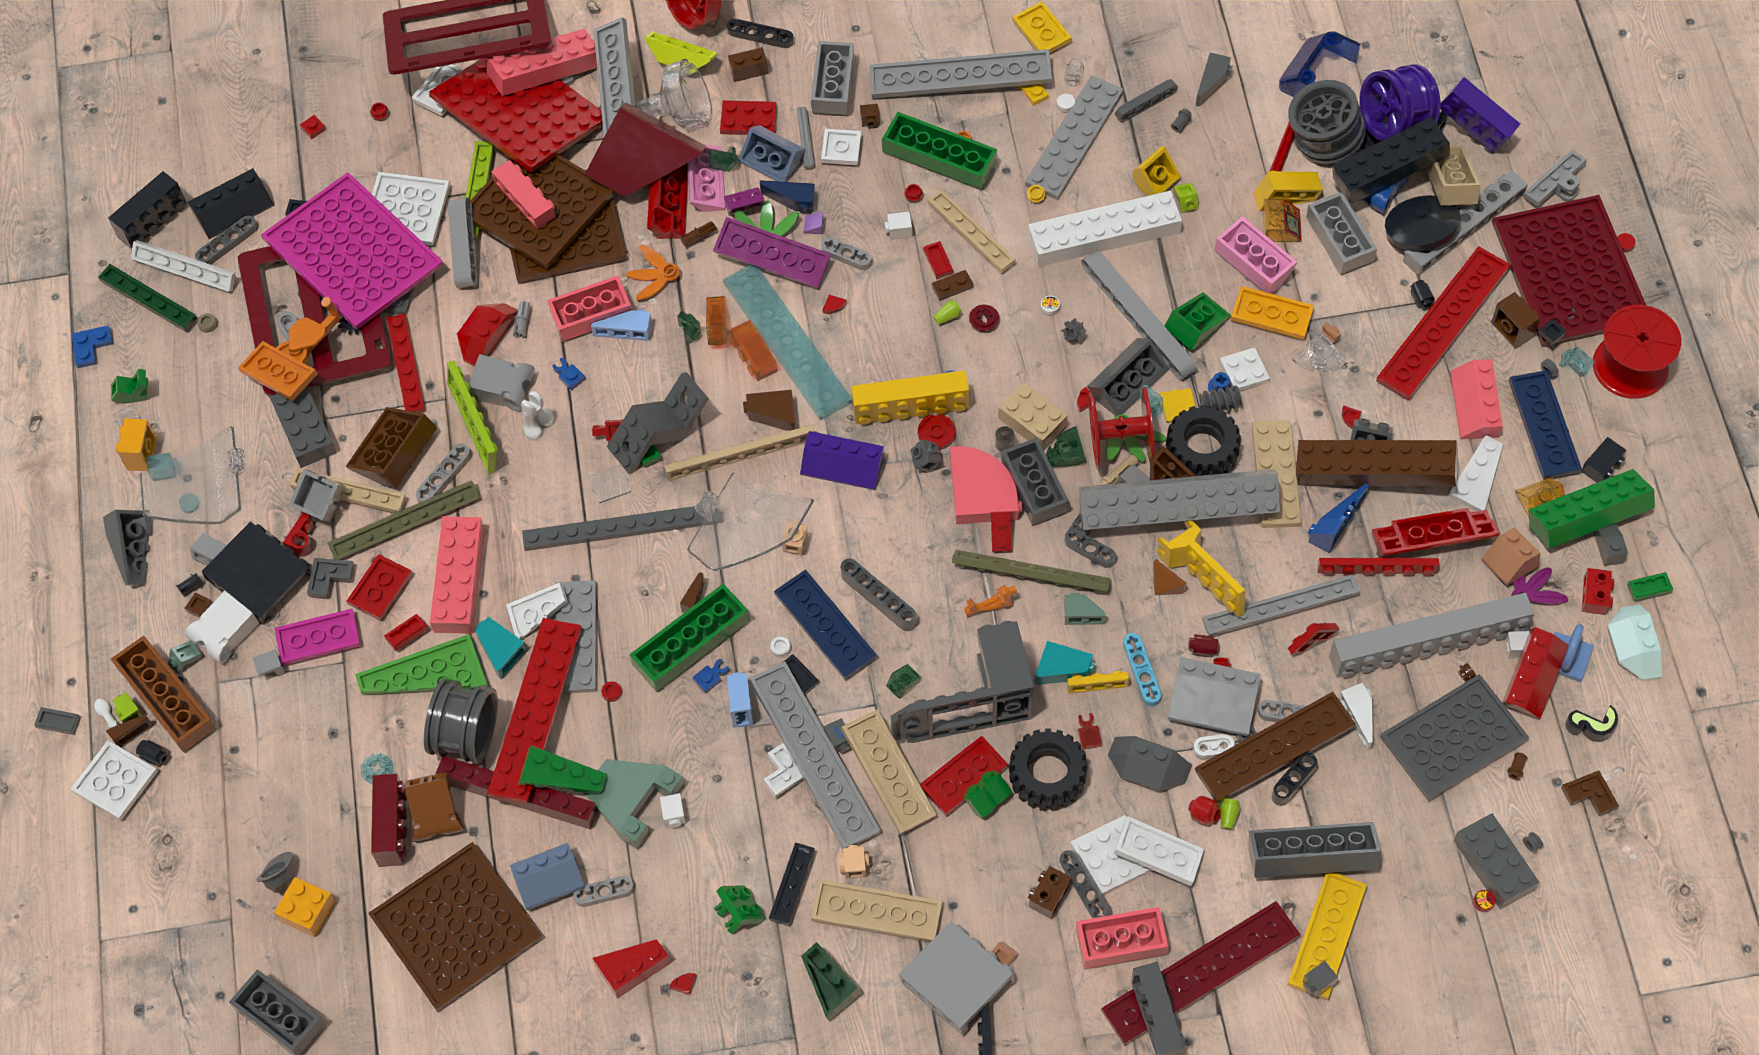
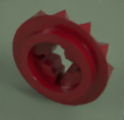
(989, 312)

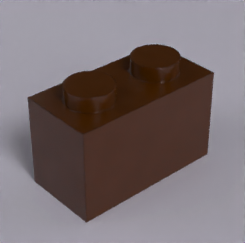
(748, 64)

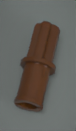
(698, 234)

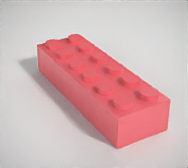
(529, 68)
(457, 575)

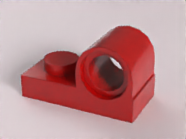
(299, 535)

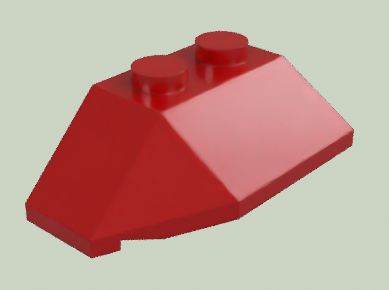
(484, 330)

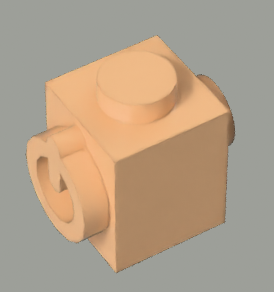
(797, 543)
(853, 862)

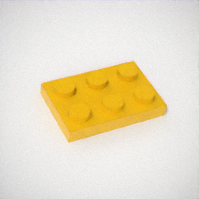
(1042, 28)

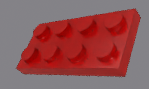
(952, 780)

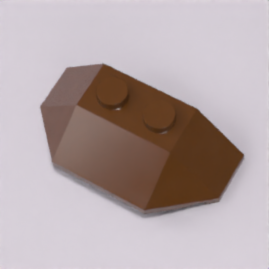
(1167, 466)

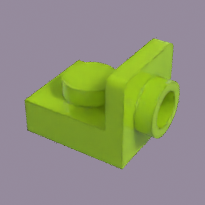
(1187, 197)

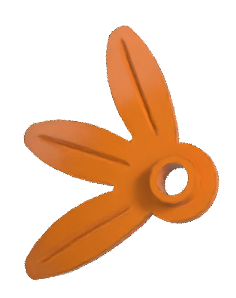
(660, 275)

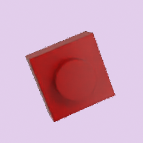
(312, 127)

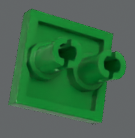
(741, 906)

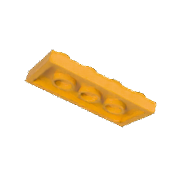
(1272, 312)

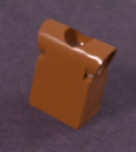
(432, 806)

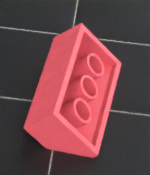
(1476, 400)

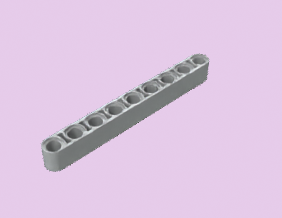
(1138, 314)

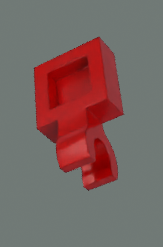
(608, 430)

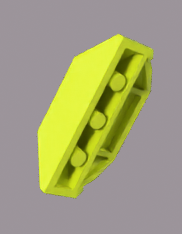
(670, 50)

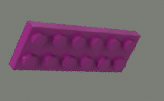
(772, 252)

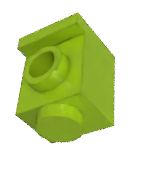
(125, 708)

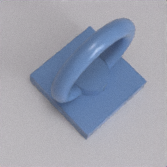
(1576, 656)

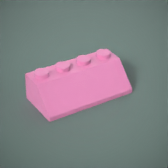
(1255, 255)

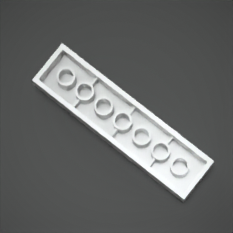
(1104, 228)

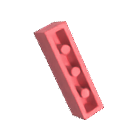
(523, 194)

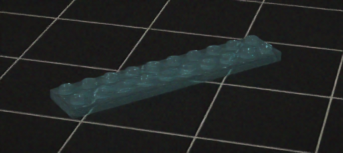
(787, 341)

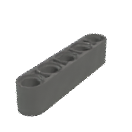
(875, 586)

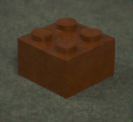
(1515, 320)

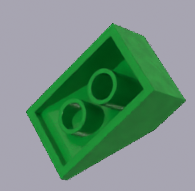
(1196, 320)

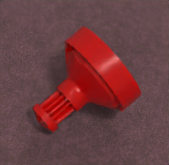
(694, 12)

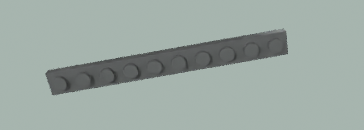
(611, 528)

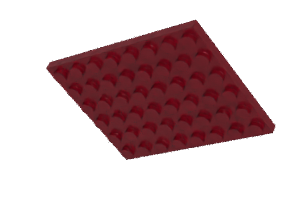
(1568, 260)

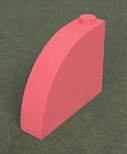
(981, 486)

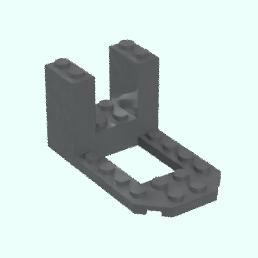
(1005, 690)

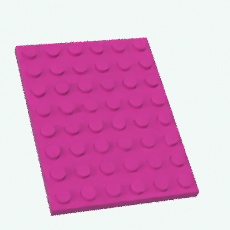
(352, 250)

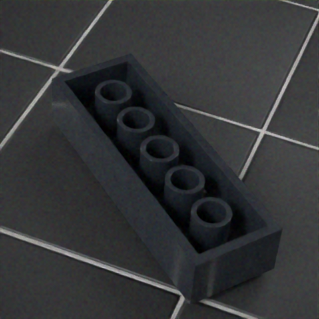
(1391, 160)

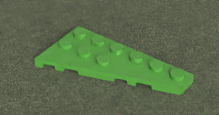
(425, 669)

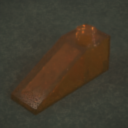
(716, 320)

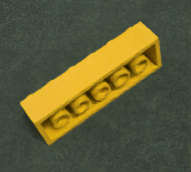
(910, 397)

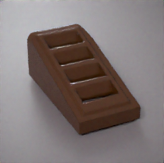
(693, 593)
(129, 730)

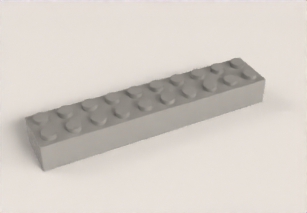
(1179, 499)
(1430, 635)

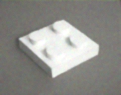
(841, 147)
(1244, 369)

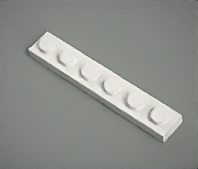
(183, 266)

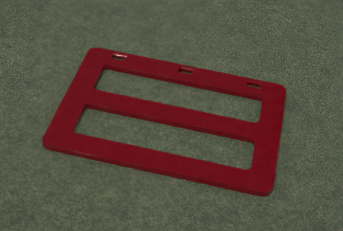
(396, 40)
(327, 369)

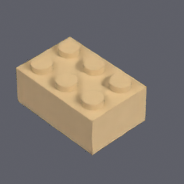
(1032, 415)

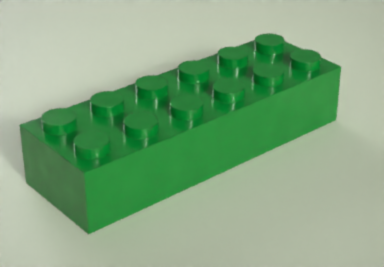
(939, 150)
(1591, 508)
(689, 637)

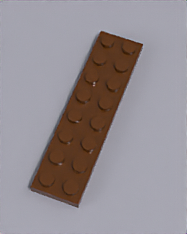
(1274, 747)

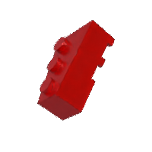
(631, 965)

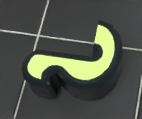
(1592, 727)

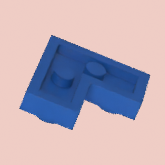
(85, 343)

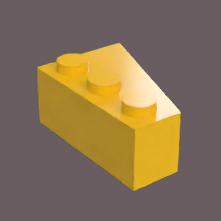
(1290, 186)

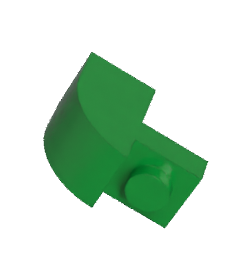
(130, 389)

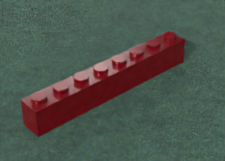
(542, 800)

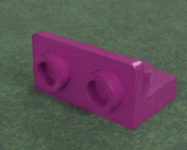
(744, 200)

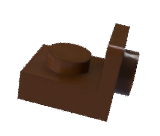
(869, 115)

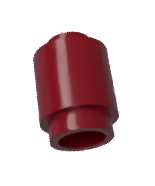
(1203, 645)

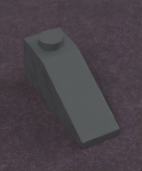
(1214, 76)
(1611, 545)

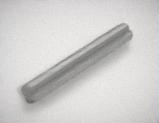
(805, 137)

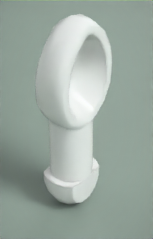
(103, 709)

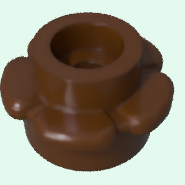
(1466, 672)

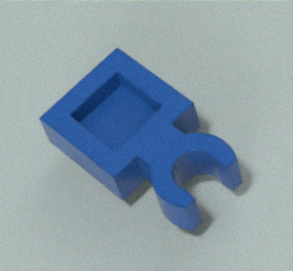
(569, 375)
(708, 677)

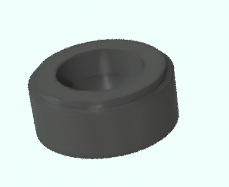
(1550, 366)

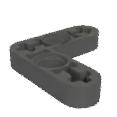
(1077, 531)

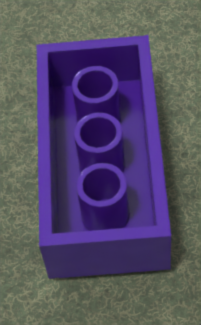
(1479, 115)

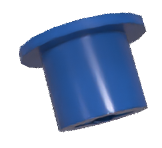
(1219, 380)

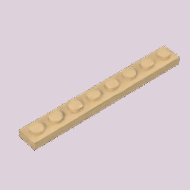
(737, 453)

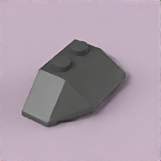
(1148, 763)

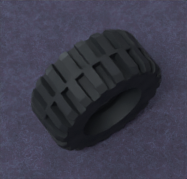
(1208, 422)
(1057, 746)

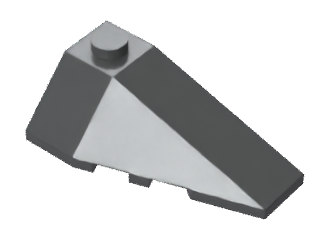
(129, 538)

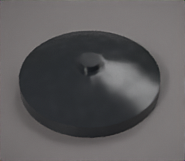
(1422, 223)

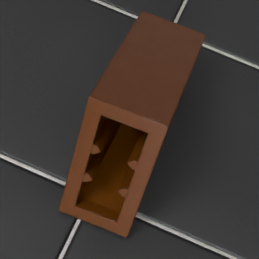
(771, 409)

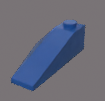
(1333, 523)

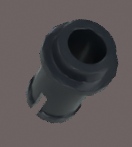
(189, 584)

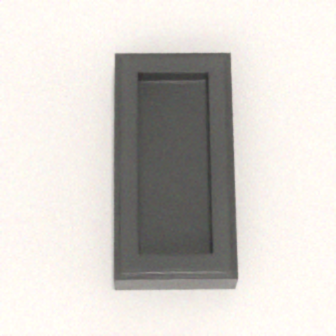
(57, 721)

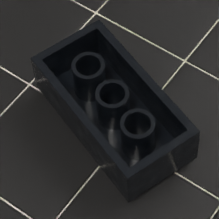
(147, 209)

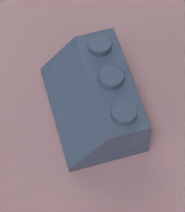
(771, 154)
(547, 876)

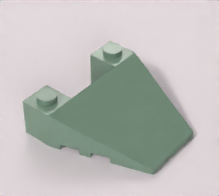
(627, 790)

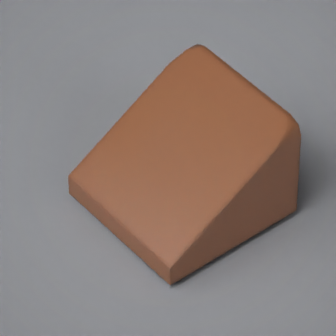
(1004, 953)

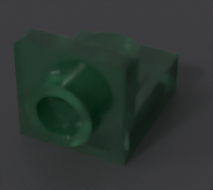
(722, 160)
(902, 679)

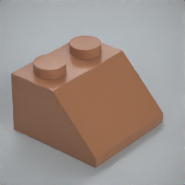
(1511, 556)

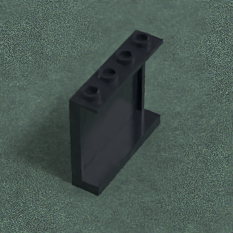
(256, 570)

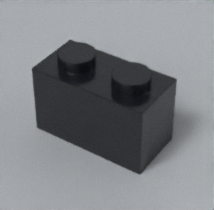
(1604, 460)

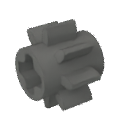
(1078, 328)

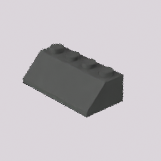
(1122, 379)

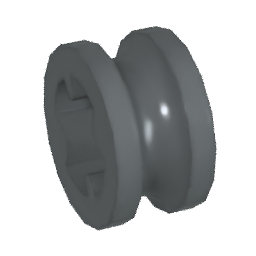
(1532, 842)

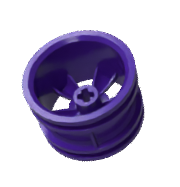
(1398, 100)

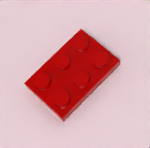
(741, 115)
(379, 587)

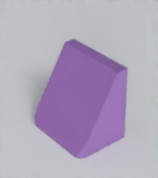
(814, 223)

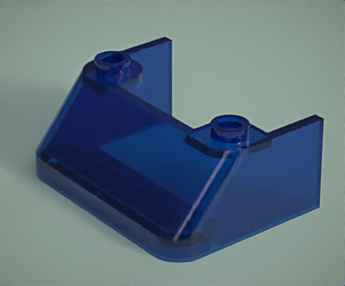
(1299, 73)

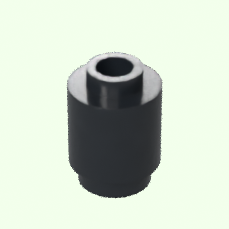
(1422, 294)
(152, 752)

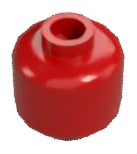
(1204, 810)

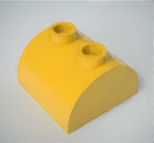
(1156, 173)

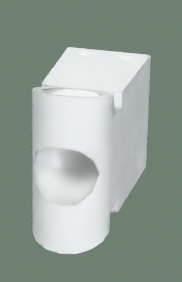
(222, 627)

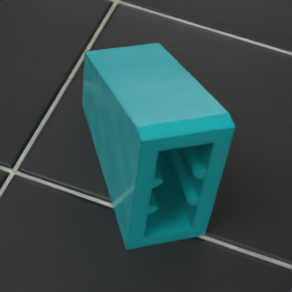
(499, 645)
(1061, 663)

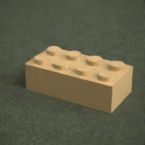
(1455, 179)

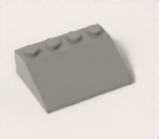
(1214, 696)

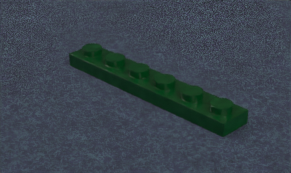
(147, 297)

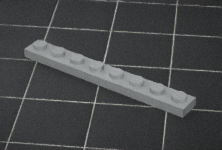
(1282, 605)

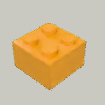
(136, 443)
(304, 907)

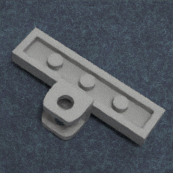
(1557, 179)

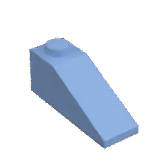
(628, 325)

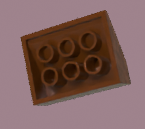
(392, 446)

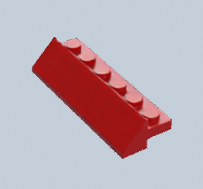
(668, 204)
(1434, 531)

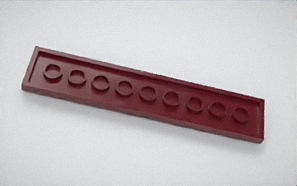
(1208, 967)

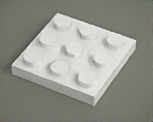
(114, 780)
(1098, 855)

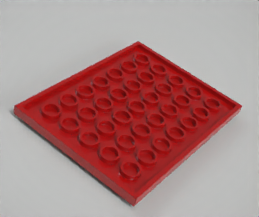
(525, 124)

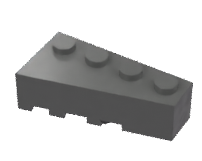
(1157, 1010)

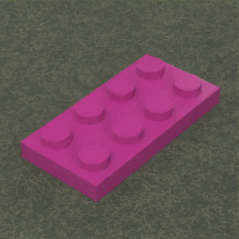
(317, 637)

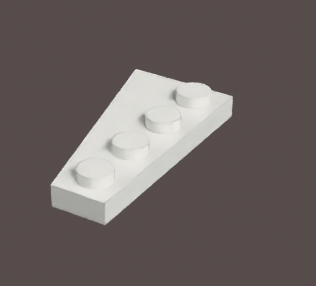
(1477, 478)

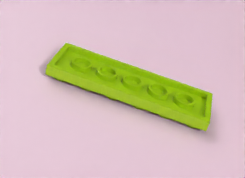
(472, 418)

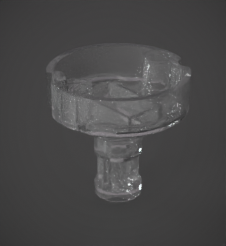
(681, 97)

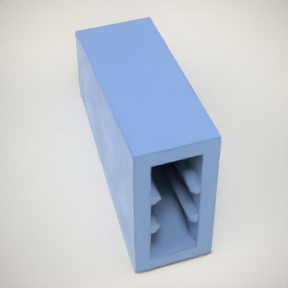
(739, 699)

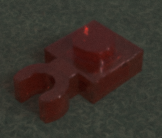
(1089, 735)

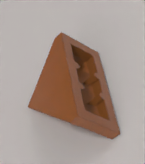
(1166, 581)

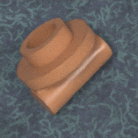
(1331, 332)

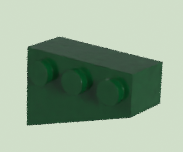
(829, 981)

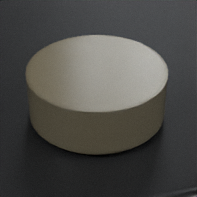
(207, 323)

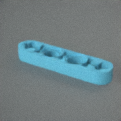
(1139, 670)

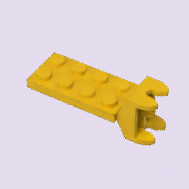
(1187, 550)

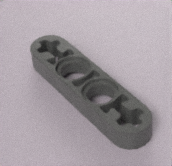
(1146, 100)
(224, 239)
(1083, 887)

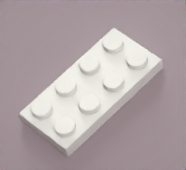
(1159, 851)

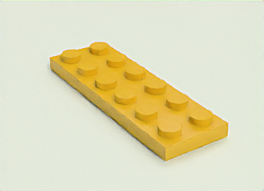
(1328, 927)

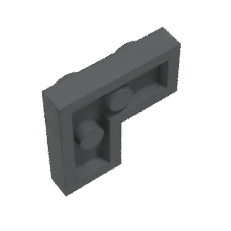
(326, 570)

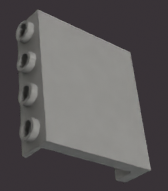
(955, 976)

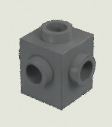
(926, 455)

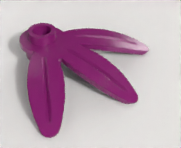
(1534, 583)

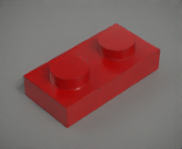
(1001, 531)

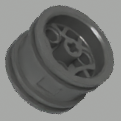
(1327, 121)

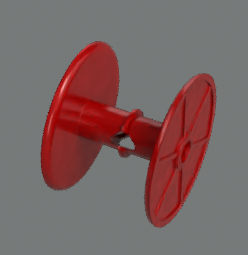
(1636, 351)
(1121, 427)

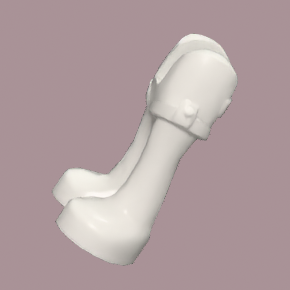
(535, 414)

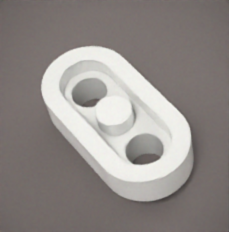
(1212, 744)

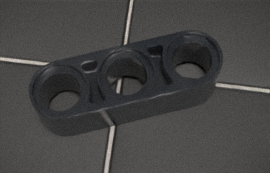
(1296, 770)

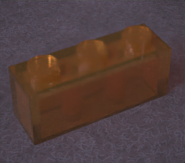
(753, 350)

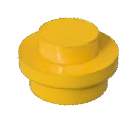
(1036, 193)

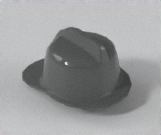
(277, 872)

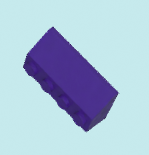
(842, 460)

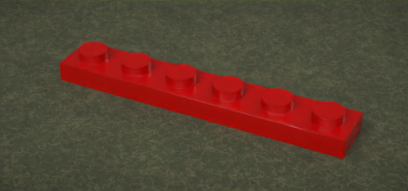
(405, 363)
(1383, 566)

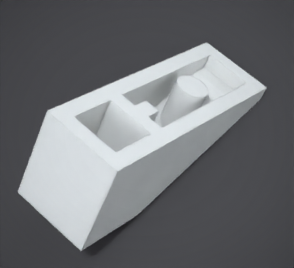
(1358, 704)

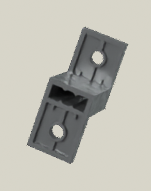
(657, 422)

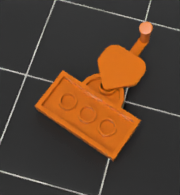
(285, 366)

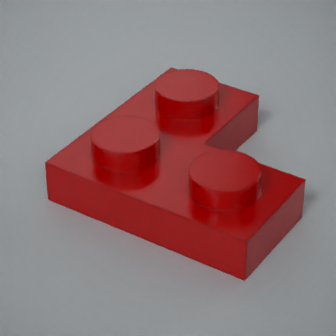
(1314, 633)

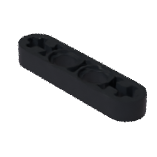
(759, 36)

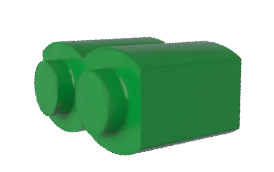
(987, 793)

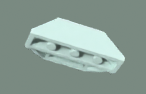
(1636, 642)

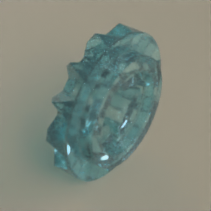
(384, 762)

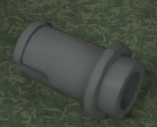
(1183, 116)

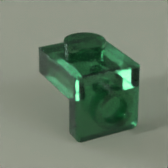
(690, 324)

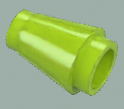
(947, 312)
(1229, 813)

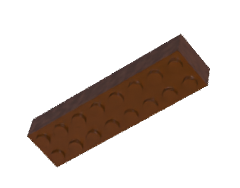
(1377, 462)

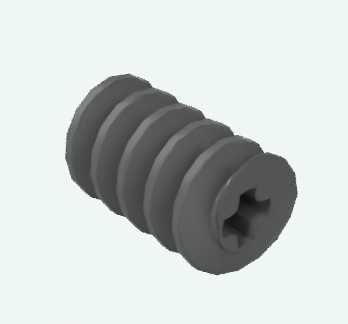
(1221, 399)

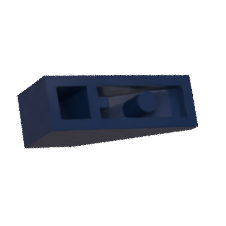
(790, 194)

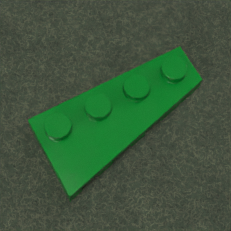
(551, 770)

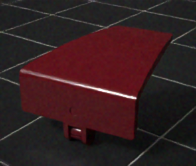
(640, 151)

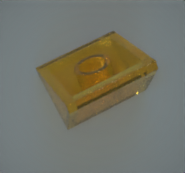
(1539, 493)

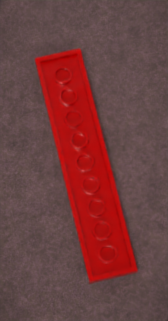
(1443, 322)
(535, 706)

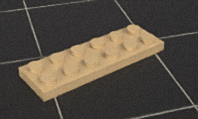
(1275, 451)
(888, 772)
(876, 910)

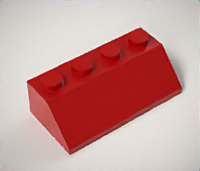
(1535, 673)

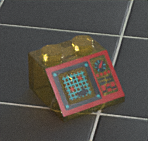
(1281, 221)

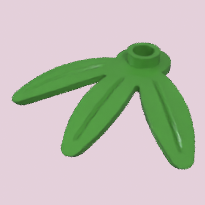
(766, 220)
(1131, 443)

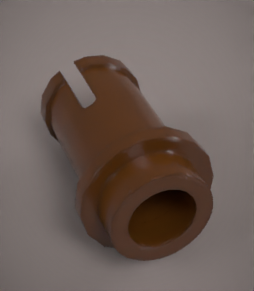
(1516, 770)

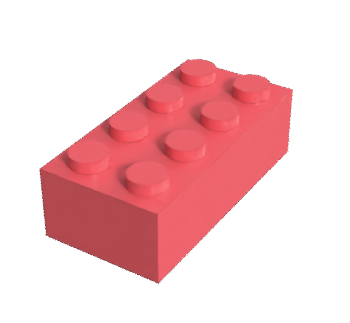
(580, 308)
(1121, 937)

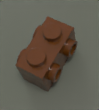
(1049, 892)

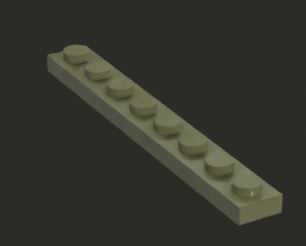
(403, 520)
(1024, 569)

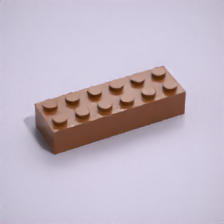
(163, 693)

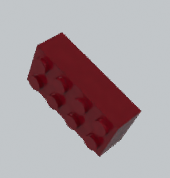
(388, 820)

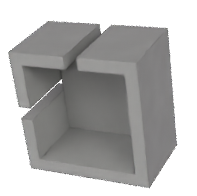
(316, 495)

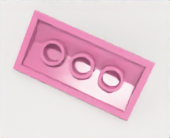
(705, 183)

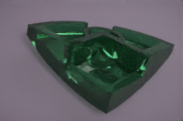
(1067, 450)

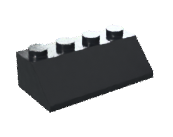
(230, 202)

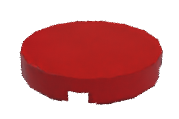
(937, 430)

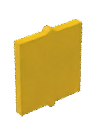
(1176, 401)

